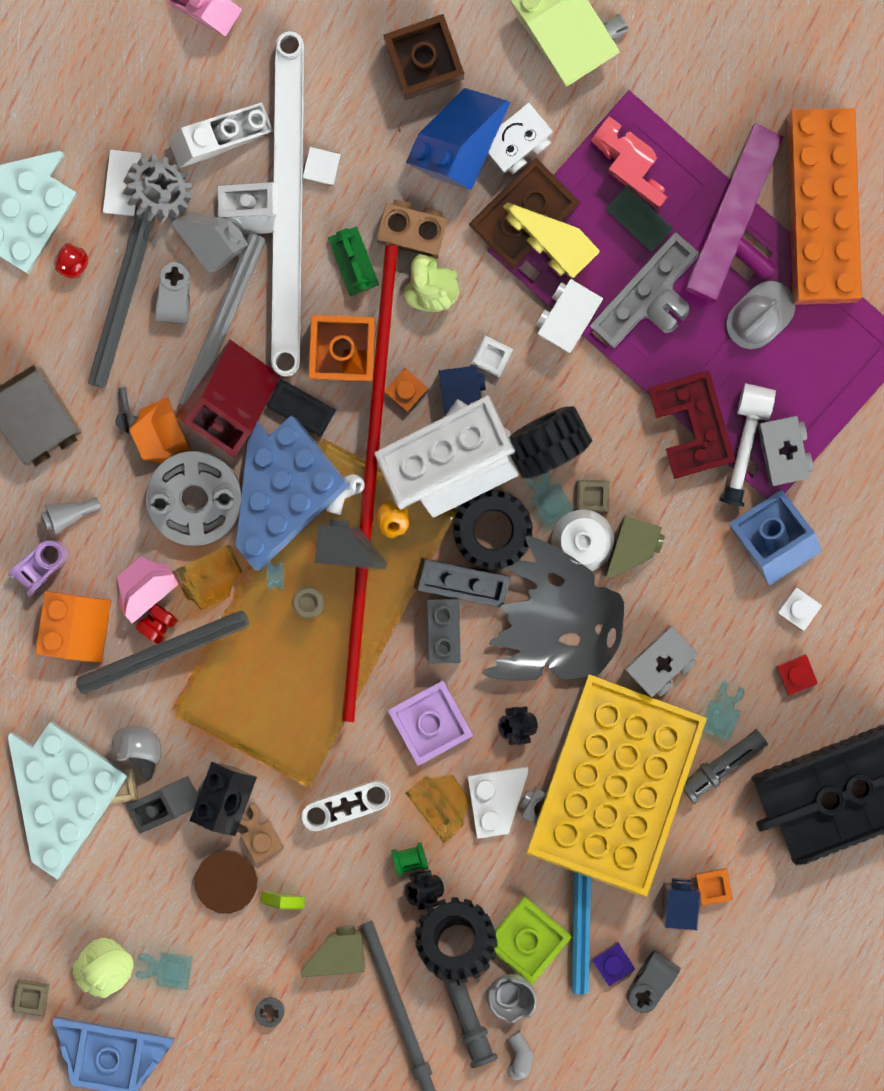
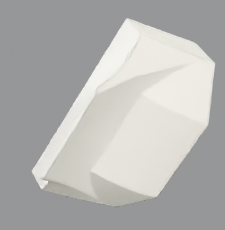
(249, 206)

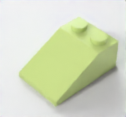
(567, 35)

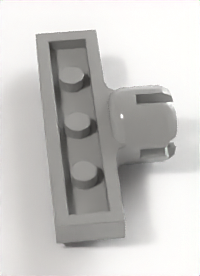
(649, 294)

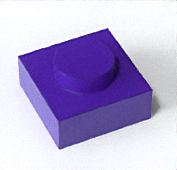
(613, 963)

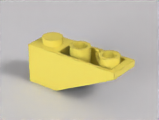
(563, 243)

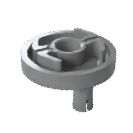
(166, 502)

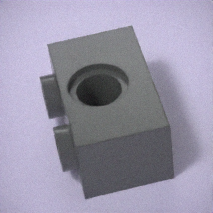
(443, 630)

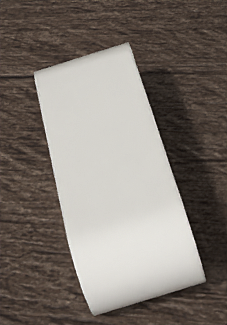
(341, 815)

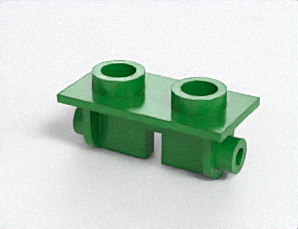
(353, 261)

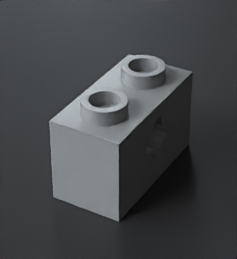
(778, 468)
(667, 644)

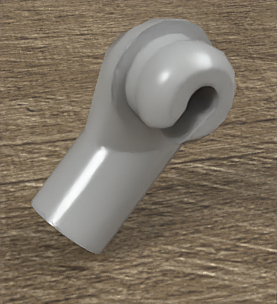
(524, 1057)

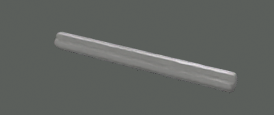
(224, 313)

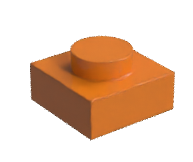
(406, 390)
(714, 886)

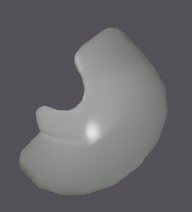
(512, 997)

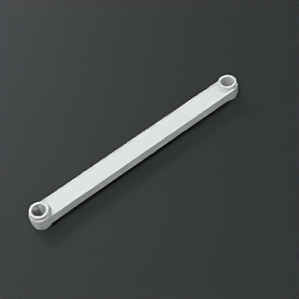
(288, 222)

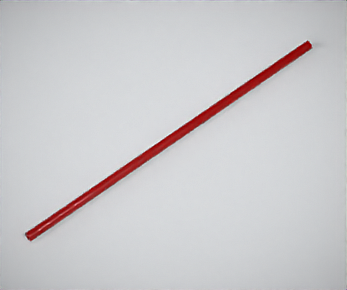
(370, 478)

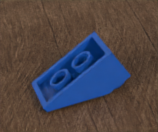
(459, 138)

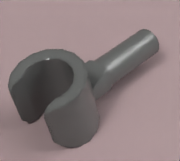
(124, 418)

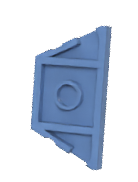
(108, 1056)

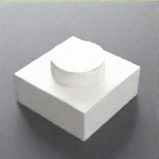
(799, 609)

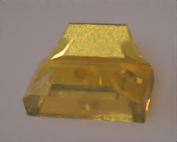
(209, 577)
(441, 804)

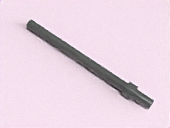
(421, 1069)

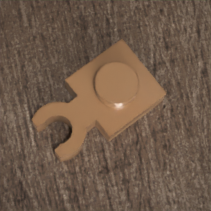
(260, 838)

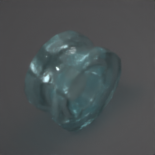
(275, 576)

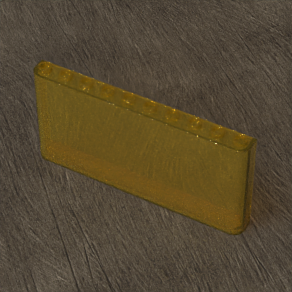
(283, 677)

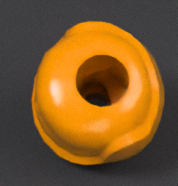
(391, 519)

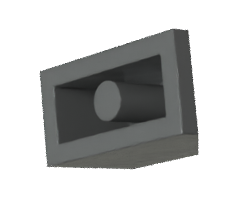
(346, 547)
(163, 805)

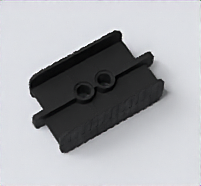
(795, 789)

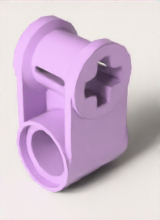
(35, 570)

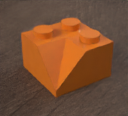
(342, 348)

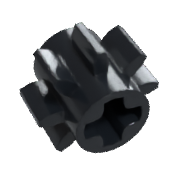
(518, 725)
(424, 889)

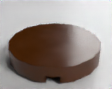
(226, 881)

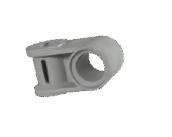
(173, 301)

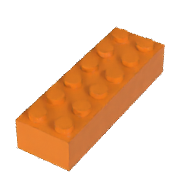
(824, 206)

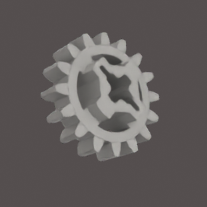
(157, 189)

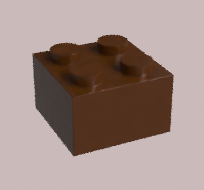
(424, 57)

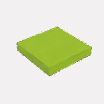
(529, 939)

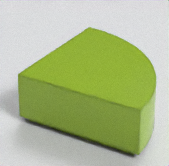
(282, 900)

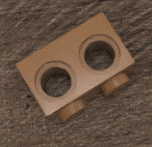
(409, 238)

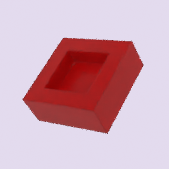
(797, 674)

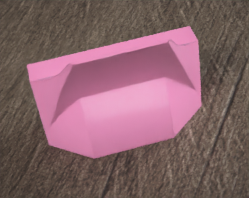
(143, 586)

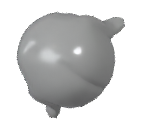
(140, 746)

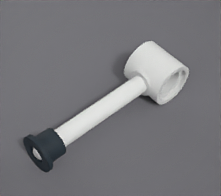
(755, 404)

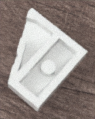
(496, 799)

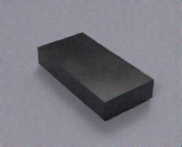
(309, 411)

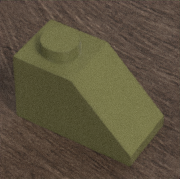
(634, 545)
(338, 954)

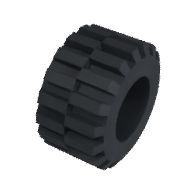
(549, 442)
(464, 530)
(438, 921)

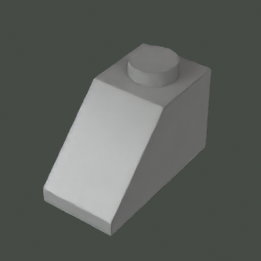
(211, 239)

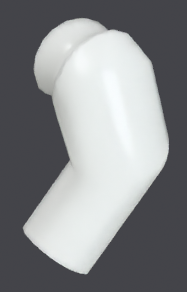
(356, 486)

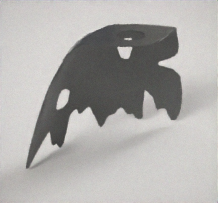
(557, 611)

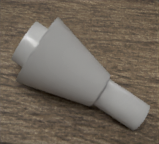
(63, 515)

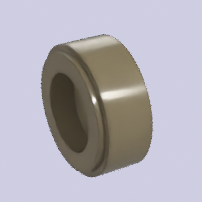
(308, 602)

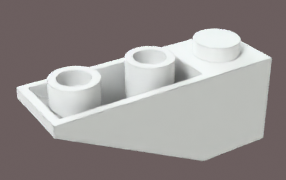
(219, 134)

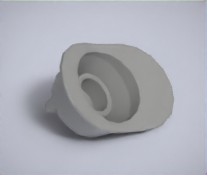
(760, 315)

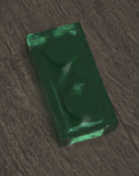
(638, 219)

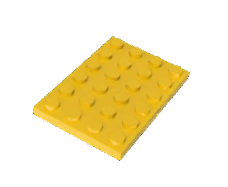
(616, 786)

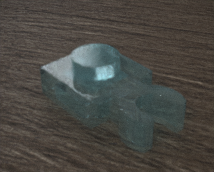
(551, 501)
(722, 716)
(171, 970)

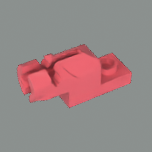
(631, 163)

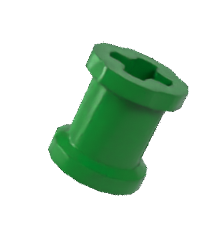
(409, 859)

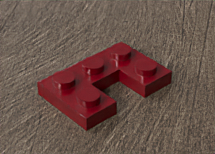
(711, 440)

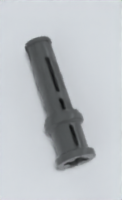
(711, 774)
(473, 1033)

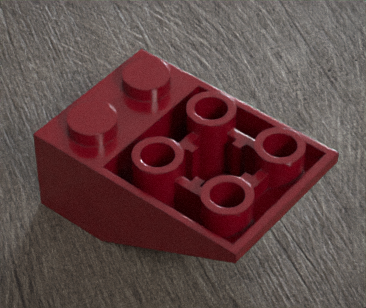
(229, 398)

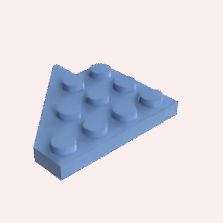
(282, 489)

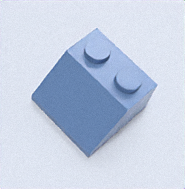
(775, 537)

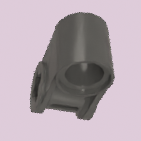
(655, 976)

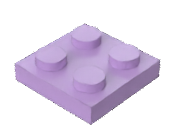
(430, 722)

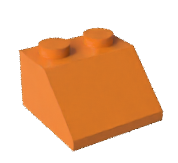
(73, 626)

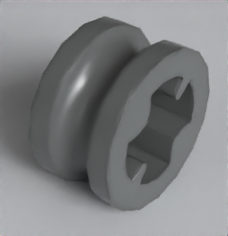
(263, 1019)

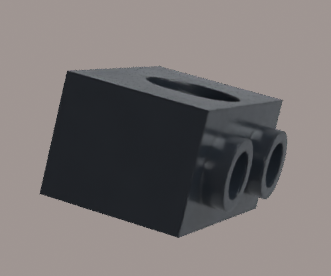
(223, 799)

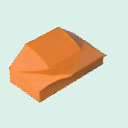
(158, 432)

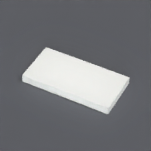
(444, 452)

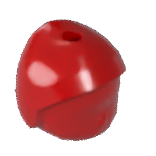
(71, 261)

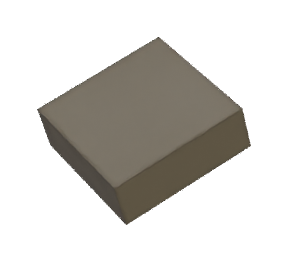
(593, 495)
(30, 997)

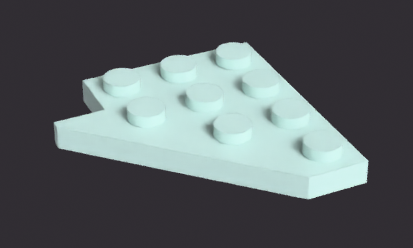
(31, 207)
(61, 794)

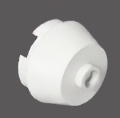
(584, 537)

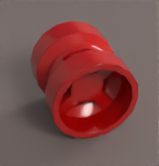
(156, 624)

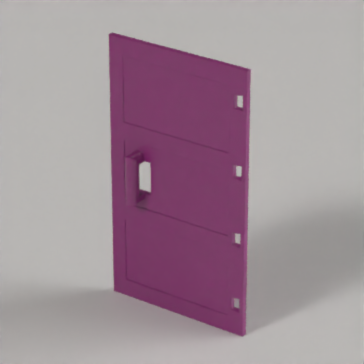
(818, 364)

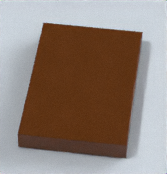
(532, 190)

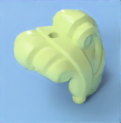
(431, 287)
(102, 968)

